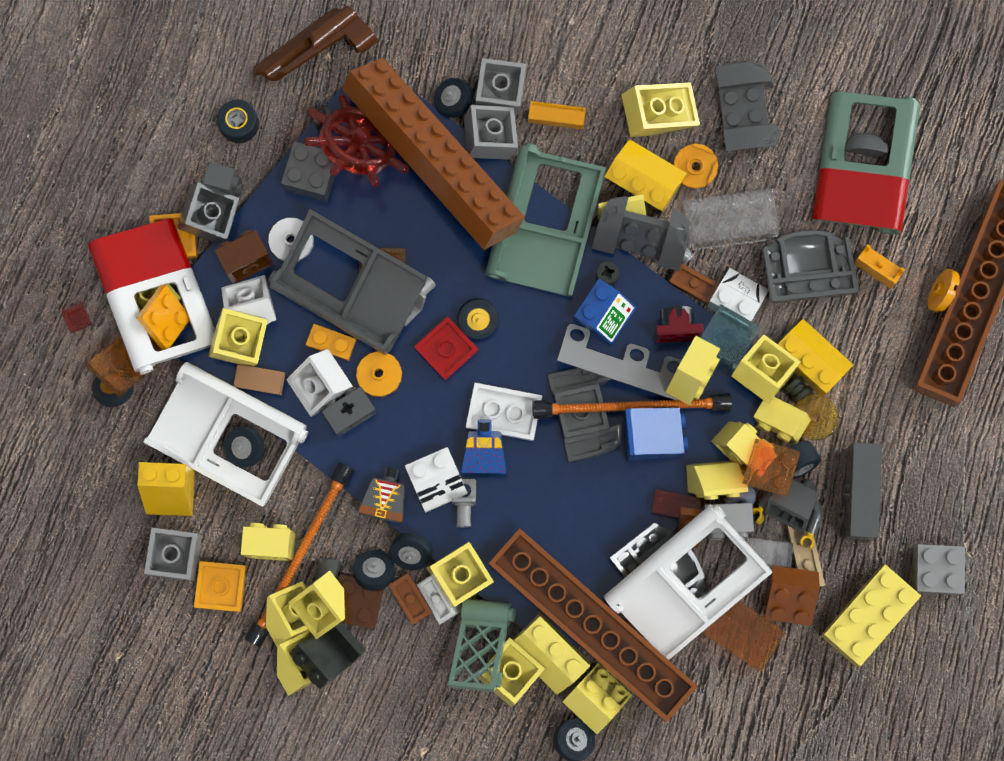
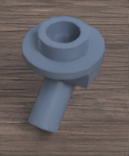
(745, 497)

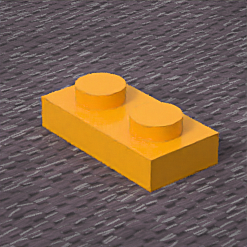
(337, 343)

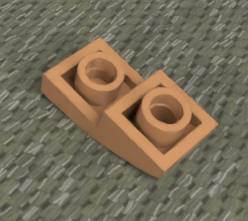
(259, 379)

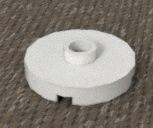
(279, 235)

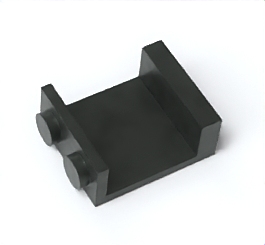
(328, 655)

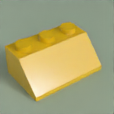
(645, 174)
(820, 361)

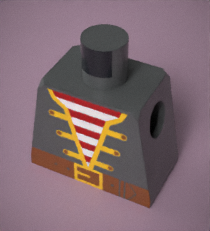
(385, 498)

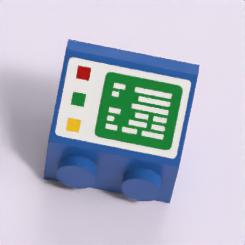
(604, 312)

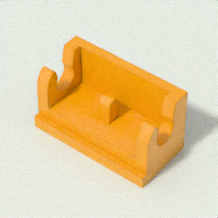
(879, 267)

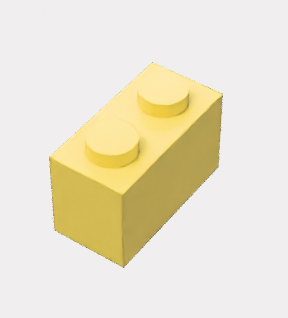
(782, 419)

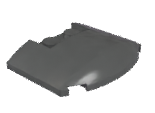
(809, 267)
(645, 544)

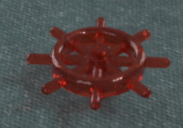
(356, 142)

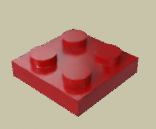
(446, 348)

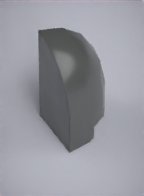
(867, 145)
(326, 565)

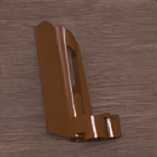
(316, 38)

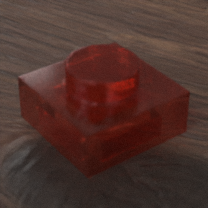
(76, 318)

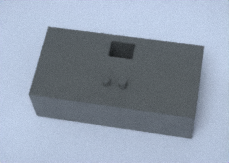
(862, 492)

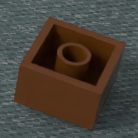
(244, 256)

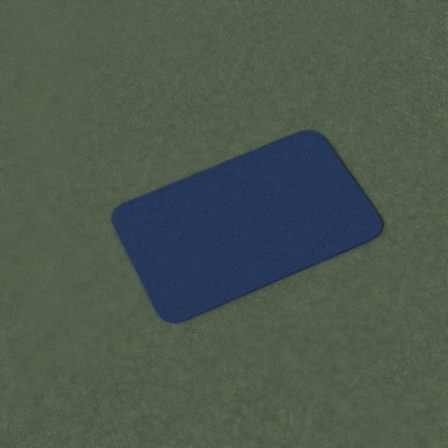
(569, 509)

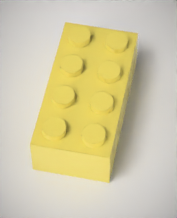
(870, 615)

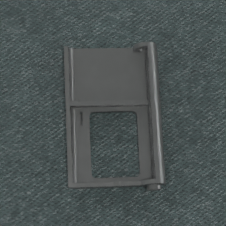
(378, 298)

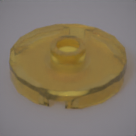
(828, 414)

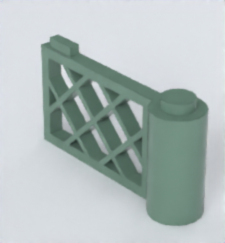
(487, 616)

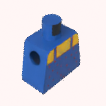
(484, 450)

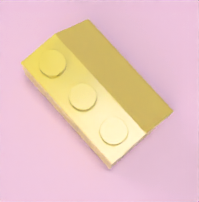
(554, 652)

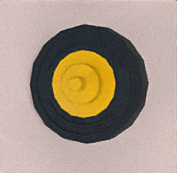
(477, 318)

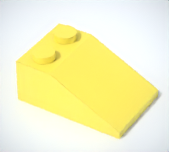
(659, 108)

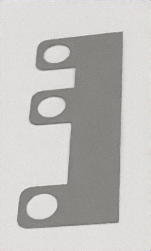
(624, 370)

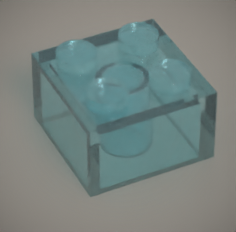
(731, 334)

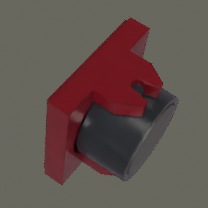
(677, 325)

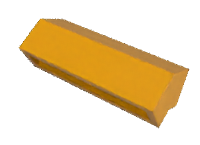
(556, 115)

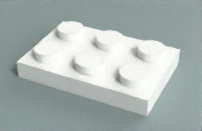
(506, 409)

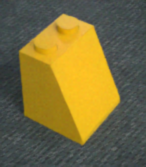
(166, 488)

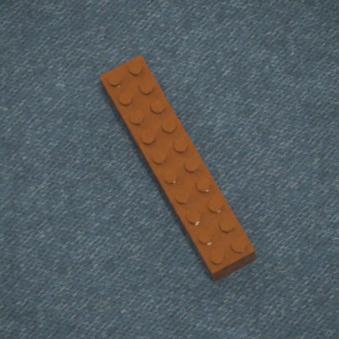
(433, 153)
(971, 313)
(593, 625)

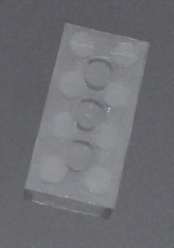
(731, 219)

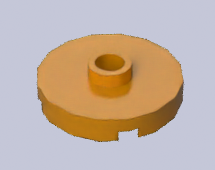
(697, 154)
(943, 290)
(381, 385)

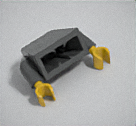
(797, 510)

